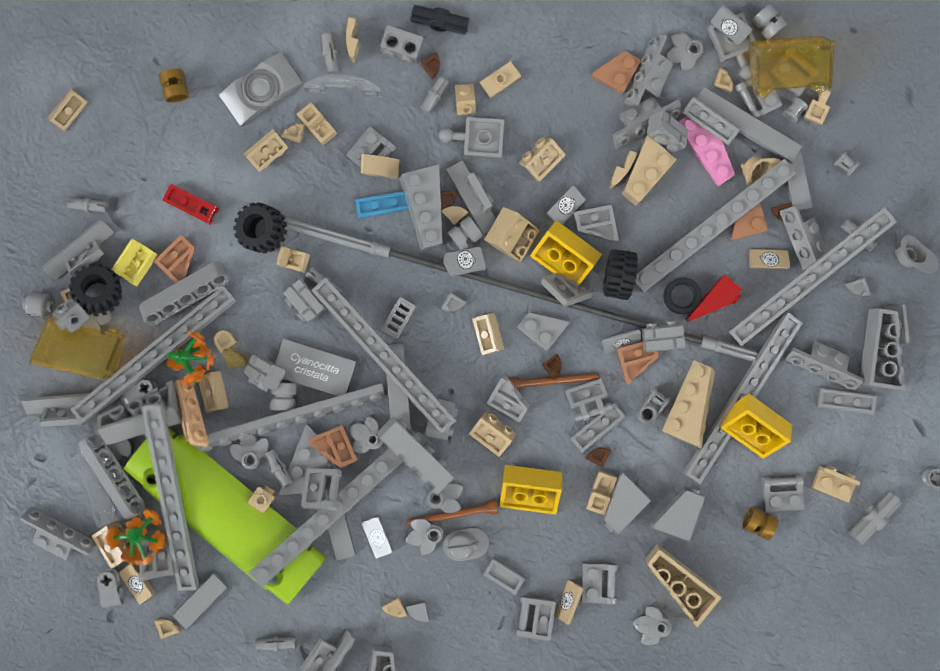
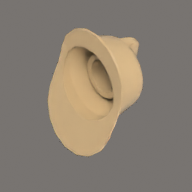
(757, 167)

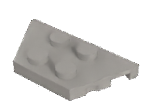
(304, 457)

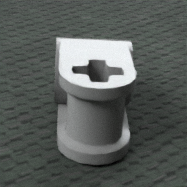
(138, 390)
(655, 403)
(110, 591)

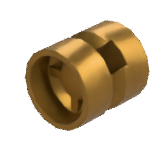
(173, 85)
(757, 522)

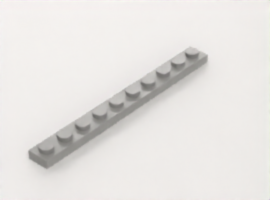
(714, 225)
(812, 276)
(384, 355)
(152, 356)
(751, 383)
(296, 415)
(170, 496)
(325, 518)

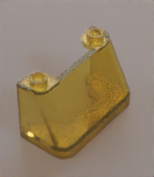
(791, 64)
(81, 352)

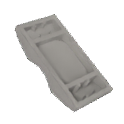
(260, 88)

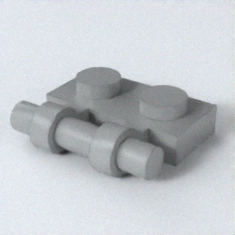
(588, 394)

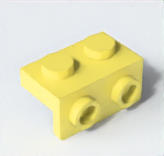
(134, 262)

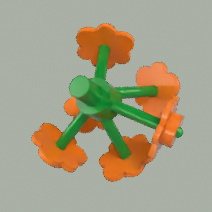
(181, 358)
(135, 534)

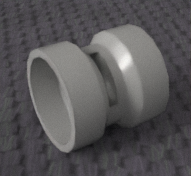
(934, 481)

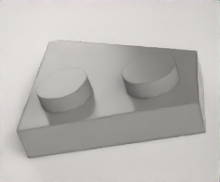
(565, 290)

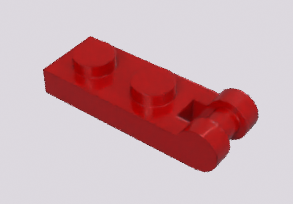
(189, 203)

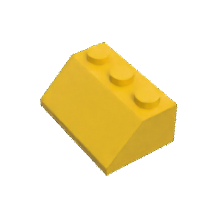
(565, 253)
(757, 426)
(531, 489)

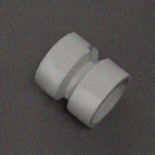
(769, 22)
(465, 234)
(283, 397)

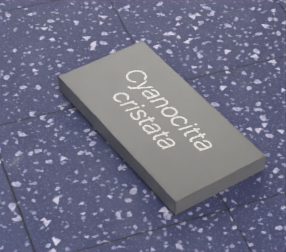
(315, 368)

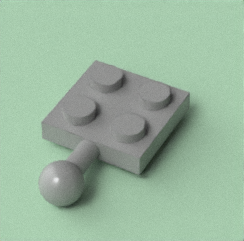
(729, 49)
(482, 137)

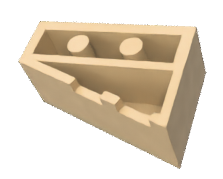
(647, 170)

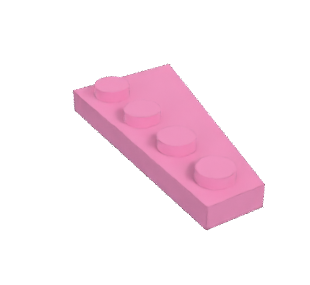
(709, 151)

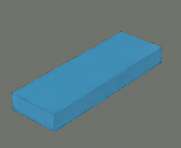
(381, 204)

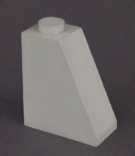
(624, 504)
(680, 514)

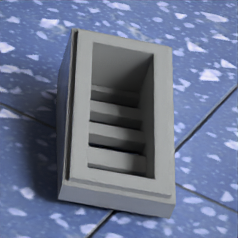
(412, 307)

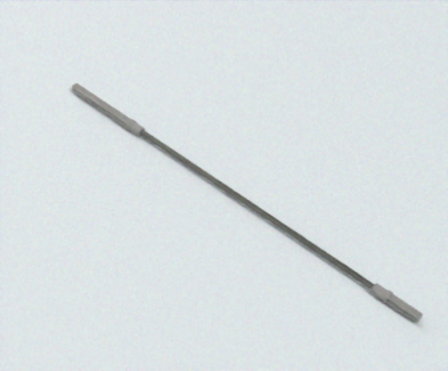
(379, 249)

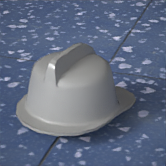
(915, 254)
(465, 544)

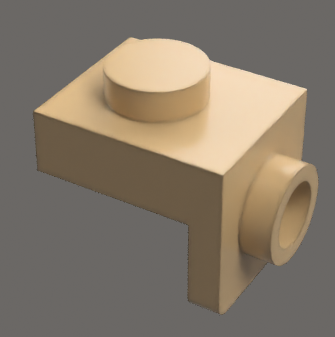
(465, 99)
(292, 259)
(262, 498)

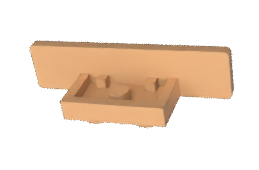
(191, 415)

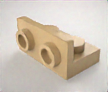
(266, 150)
(542, 158)
(492, 433)
(834, 483)
(112, 556)

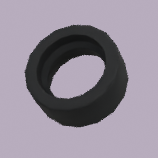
(696, 295)

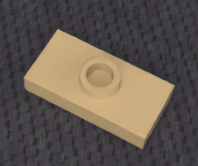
(500, 80)

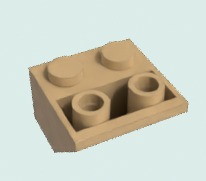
(512, 234)

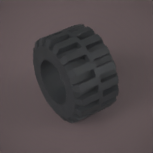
(247, 223)
(620, 274)
(90, 276)

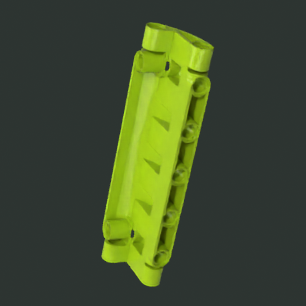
(220, 513)

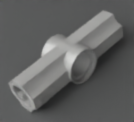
(875, 518)

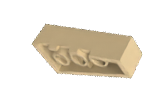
(691, 406)
(685, 586)

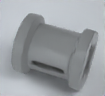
(795, 110)
(846, 163)

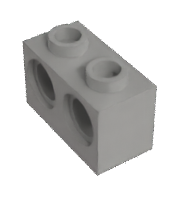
(404, 40)

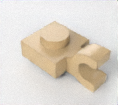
(817, 109)

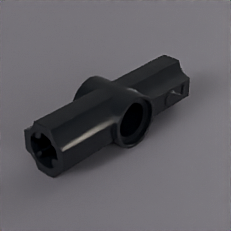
(440, 19)

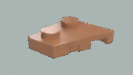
(617, 72)
(750, 223)
(176, 259)
(634, 360)
(334, 446)

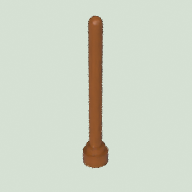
(549, 381)
(490, 508)

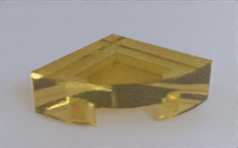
(234, 358)

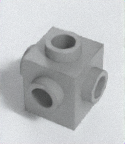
(70, 315)

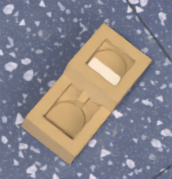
(352, 43)
(316, 123)
(379, 166)
(619, 172)
(601, 492)

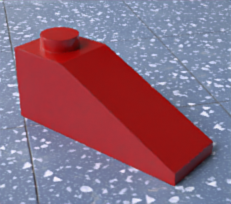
(720, 295)

